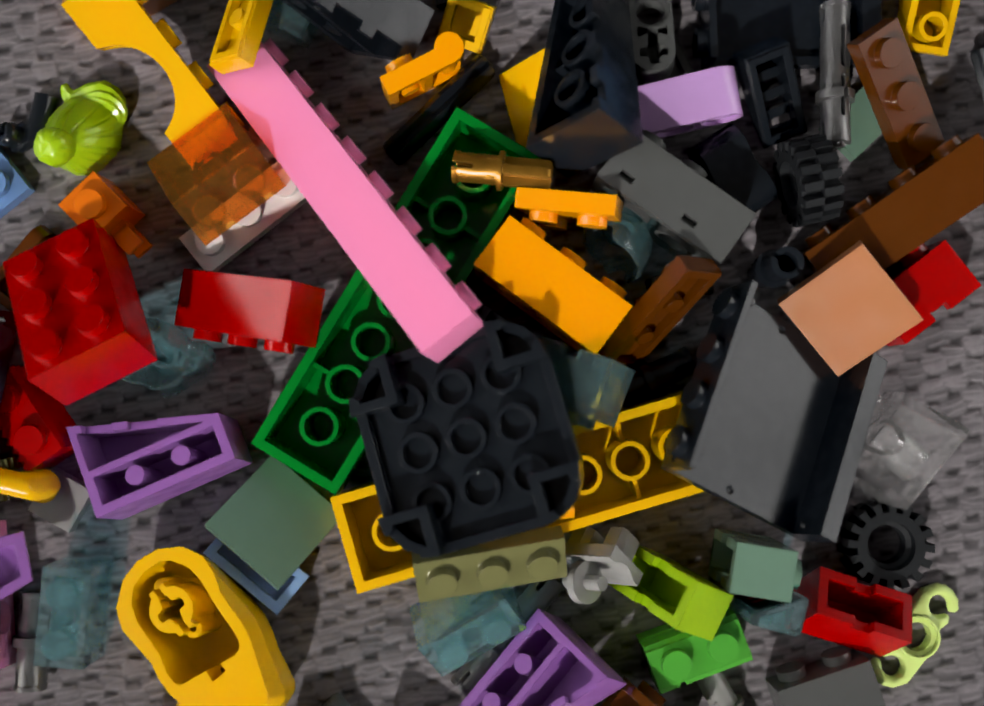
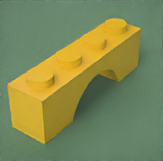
(129, 25)

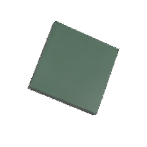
(273, 522)

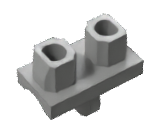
(599, 562)

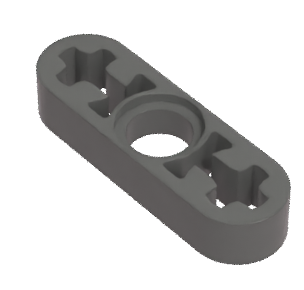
(644, 33)

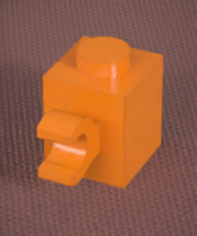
(111, 209)

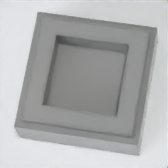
(68, 505)

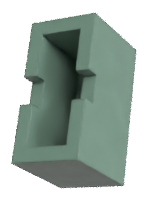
(754, 565)

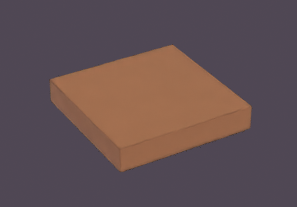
(849, 309)

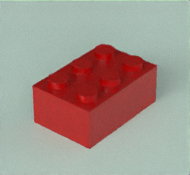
(78, 313)

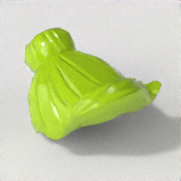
(84, 129)

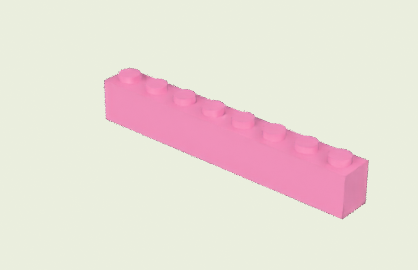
(354, 204)

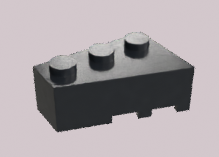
(369, 26)

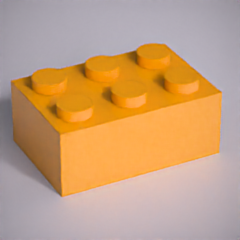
(551, 285)

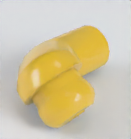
(33, 485)

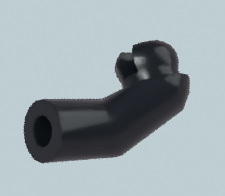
(22, 136)

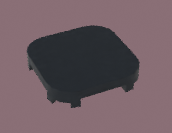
(468, 441)

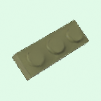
(492, 565)

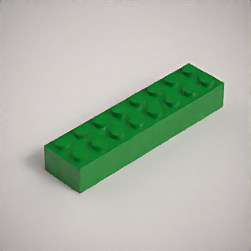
(311, 417)

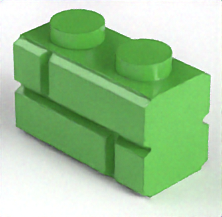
(682, 657)

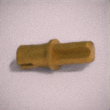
(501, 170)

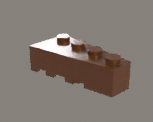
(913, 208)

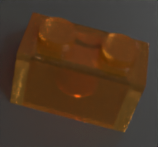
(216, 175)

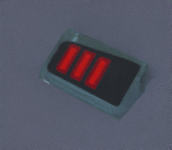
(772, 614)

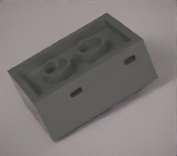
(674, 200)

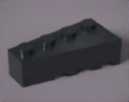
(586, 87)

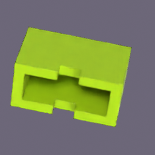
(677, 594)

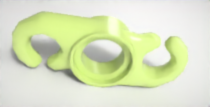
(912, 658)

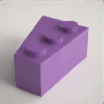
(152, 461)
(546, 668)

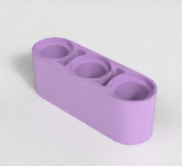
(690, 101)

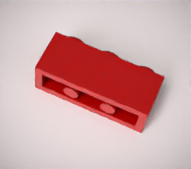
(250, 310)

